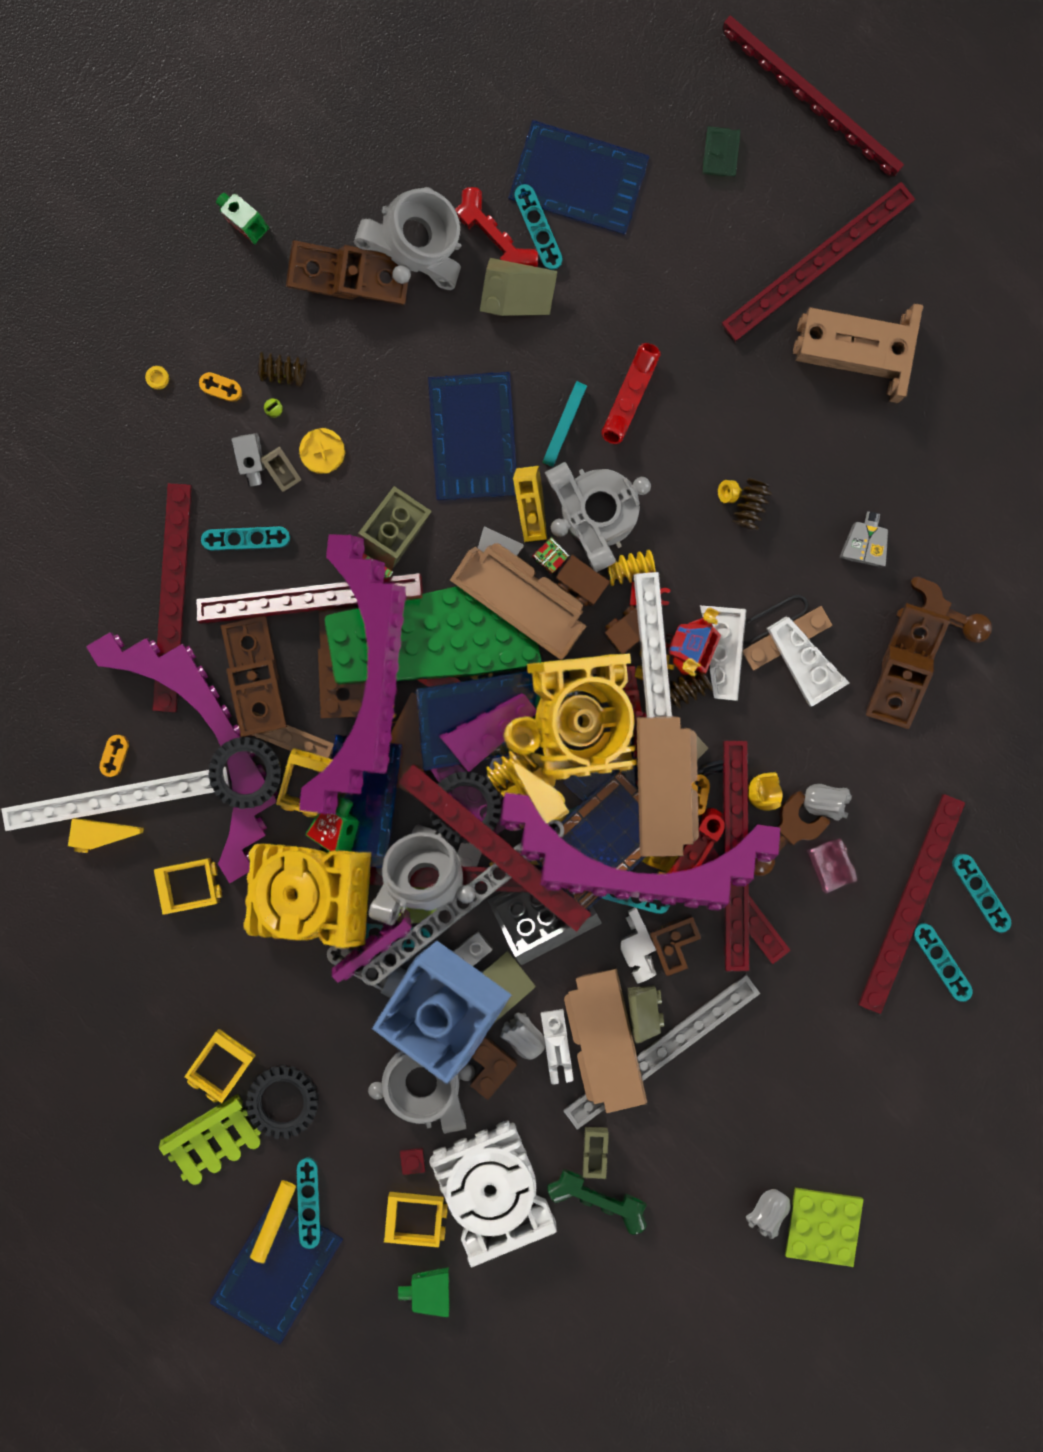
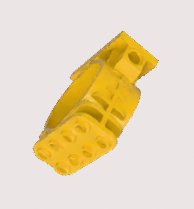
(559, 718)
(335, 892)

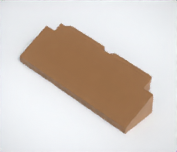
(515, 594)
(665, 786)
(607, 1045)

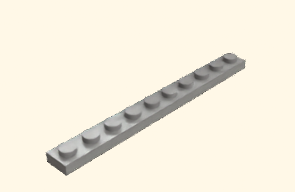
(676, 1041)

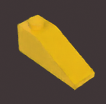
(530, 503)
(544, 797)
(92, 834)

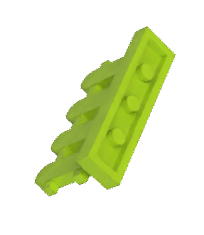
(193, 1132)

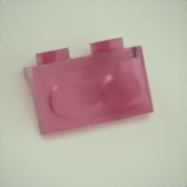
(832, 865)

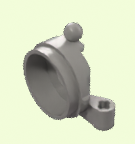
(442, 227)
(593, 535)
(419, 850)
(441, 1104)

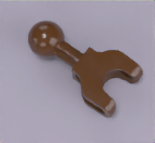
(975, 627)
(792, 829)

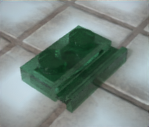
(721, 151)

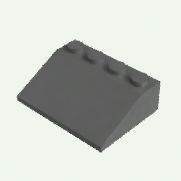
(532, 926)

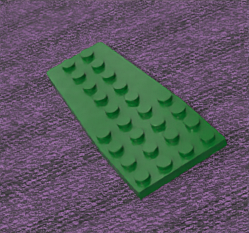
(440, 638)

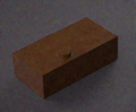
(408, 734)

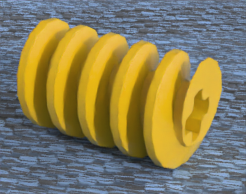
(631, 566)
(500, 774)

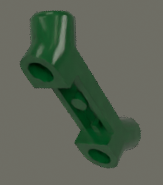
(571, 1185)

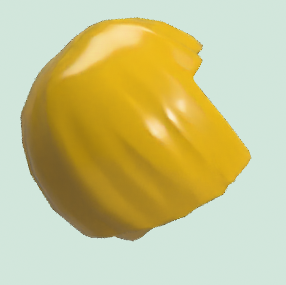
(522, 735)
(765, 791)

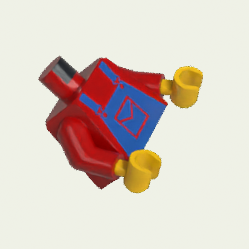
(694, 644)

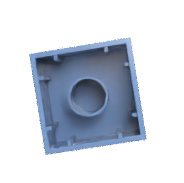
(441, 1011)

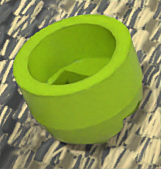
(276, 411)

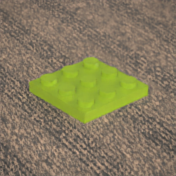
(824, 1227)

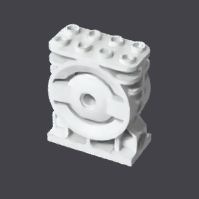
(505, 1147)

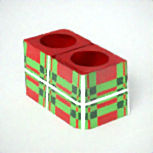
(550, 555)

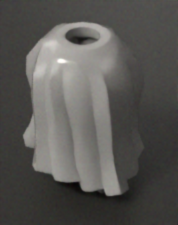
(827, 801)
(523, 1036)
(769, 1213)

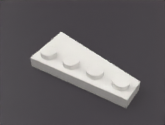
(727, 658)
(808, 666)

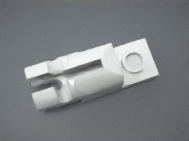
(637, 947)
(556, 1044)

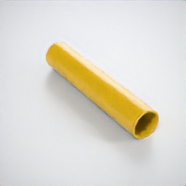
(272, 1221)

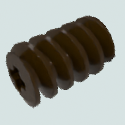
(282, 370)
(752, 504)
(688, 688)

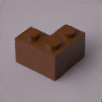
(582, 580)
(623, 633)
(668, 940)
(496, 1067)

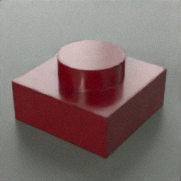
(412, 1161)

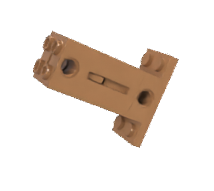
(861, 345)

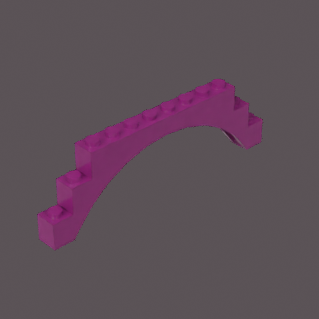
(383, 619)
(183, 676)
(572, 870)

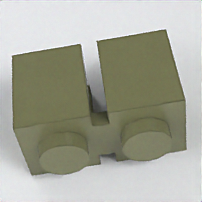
(593, 1159)

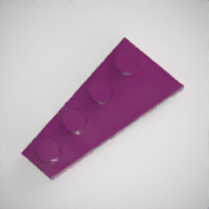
(483, 735)
(467, 796)
(373, 945)

